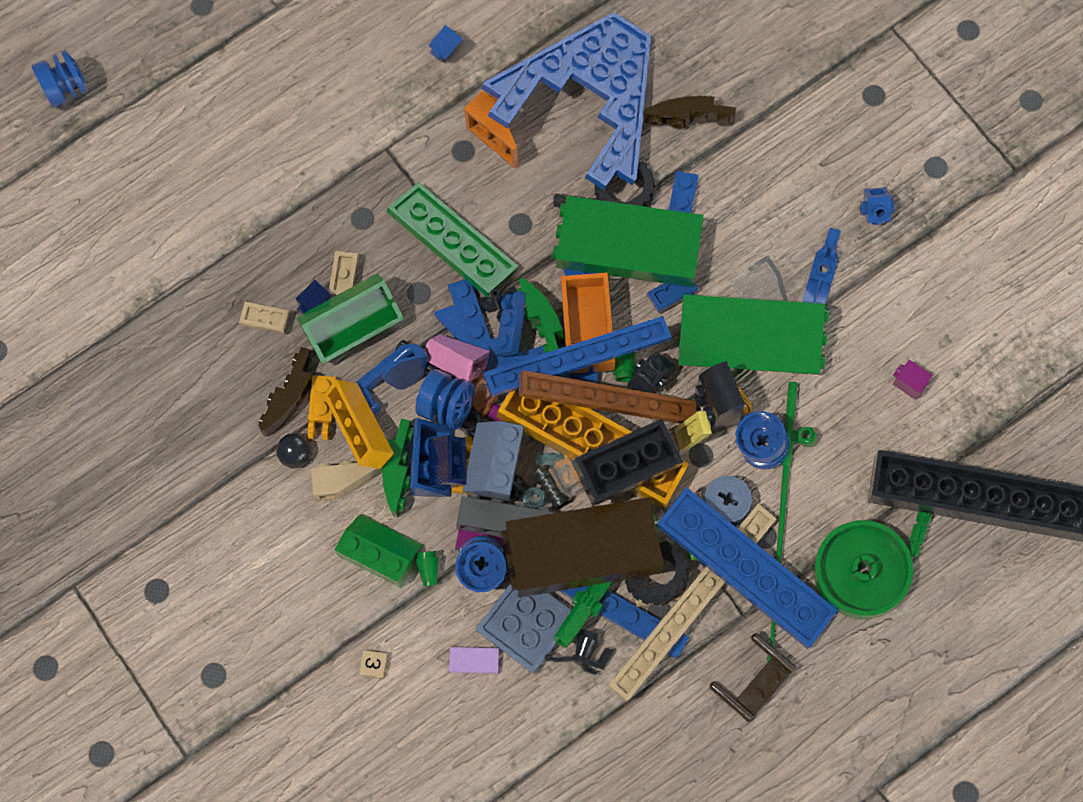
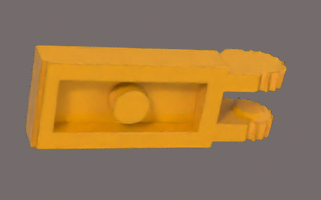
(319, 409)

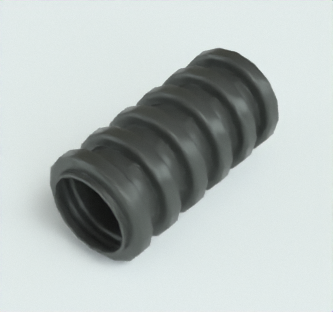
(550, 487)

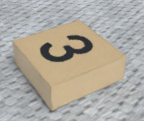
(373, 664)

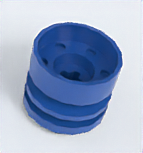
(59, 78)
(445, 399)
(762, 427)
(477, 577)

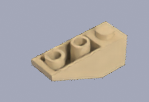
(339, 480)

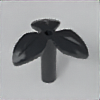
(493, 303)

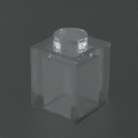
(566, 477)

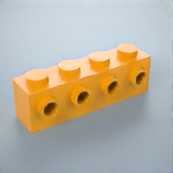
(358, 424)

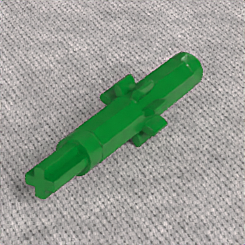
(585, 605)

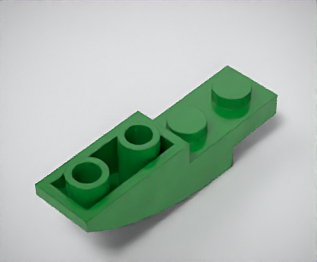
(541, 316)
(394, 475)

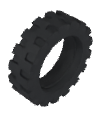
(648, 188)
(668, 591)

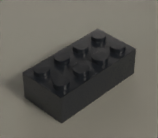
(627, 462)

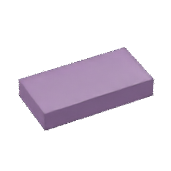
(474, 660)

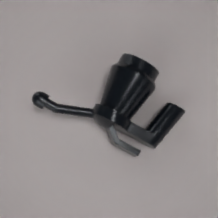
(585, 646)

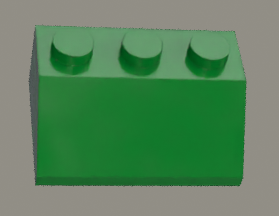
(378, 550)

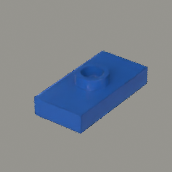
(669, 295)

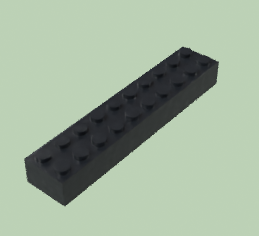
(977, 495)

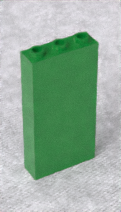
(628, 241)
(753, 333)

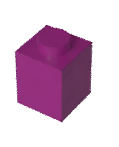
(911, 379)

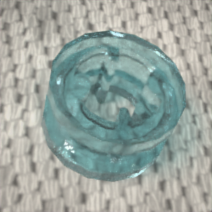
(527, 494)

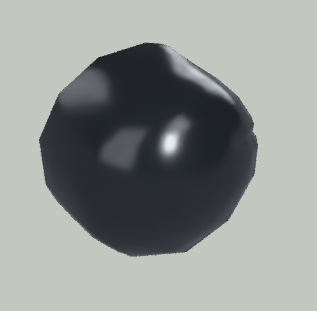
(294, 450)

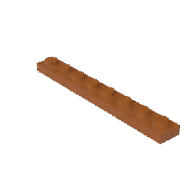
(605, 397)

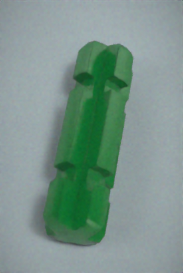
(918, 533)

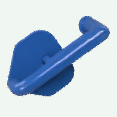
(396, 370)

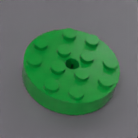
(858, 593)

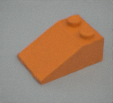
(488, 130)

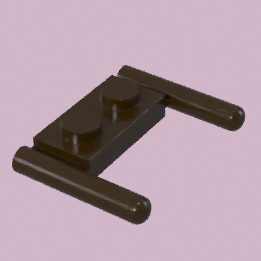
(763, 684)

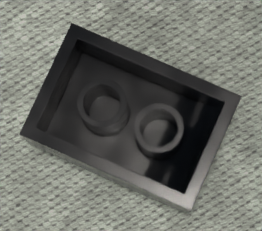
(719, 397)

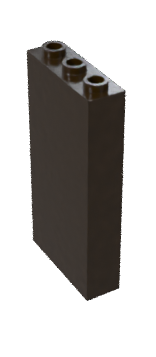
(582, 547)

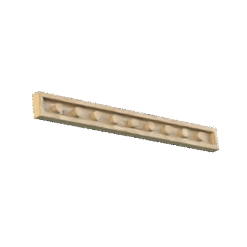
(681, 615)

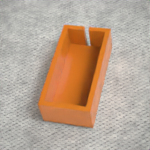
(586, 312)

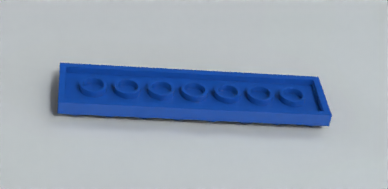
(747, 568)

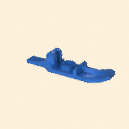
(820, 282)

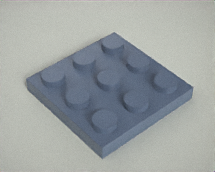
(524, 626)

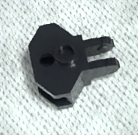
(651, 374)

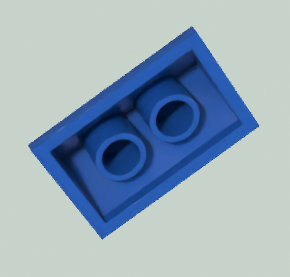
(423, 432)

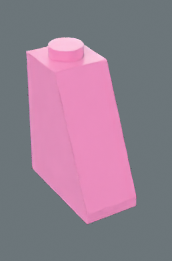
(457, 357)

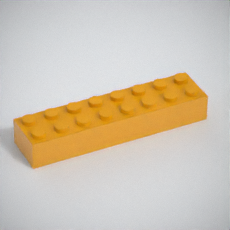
(577, 431)

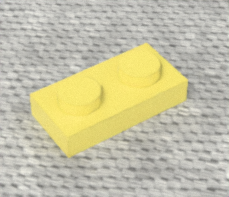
(693, 430)

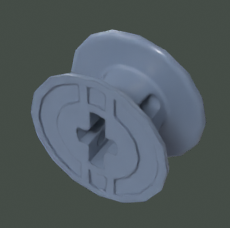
(731, 488)

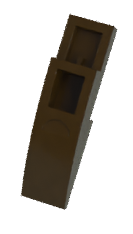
(680, 110)
(285, 402)

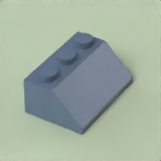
(494, 459)

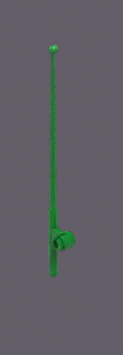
(795, 437)

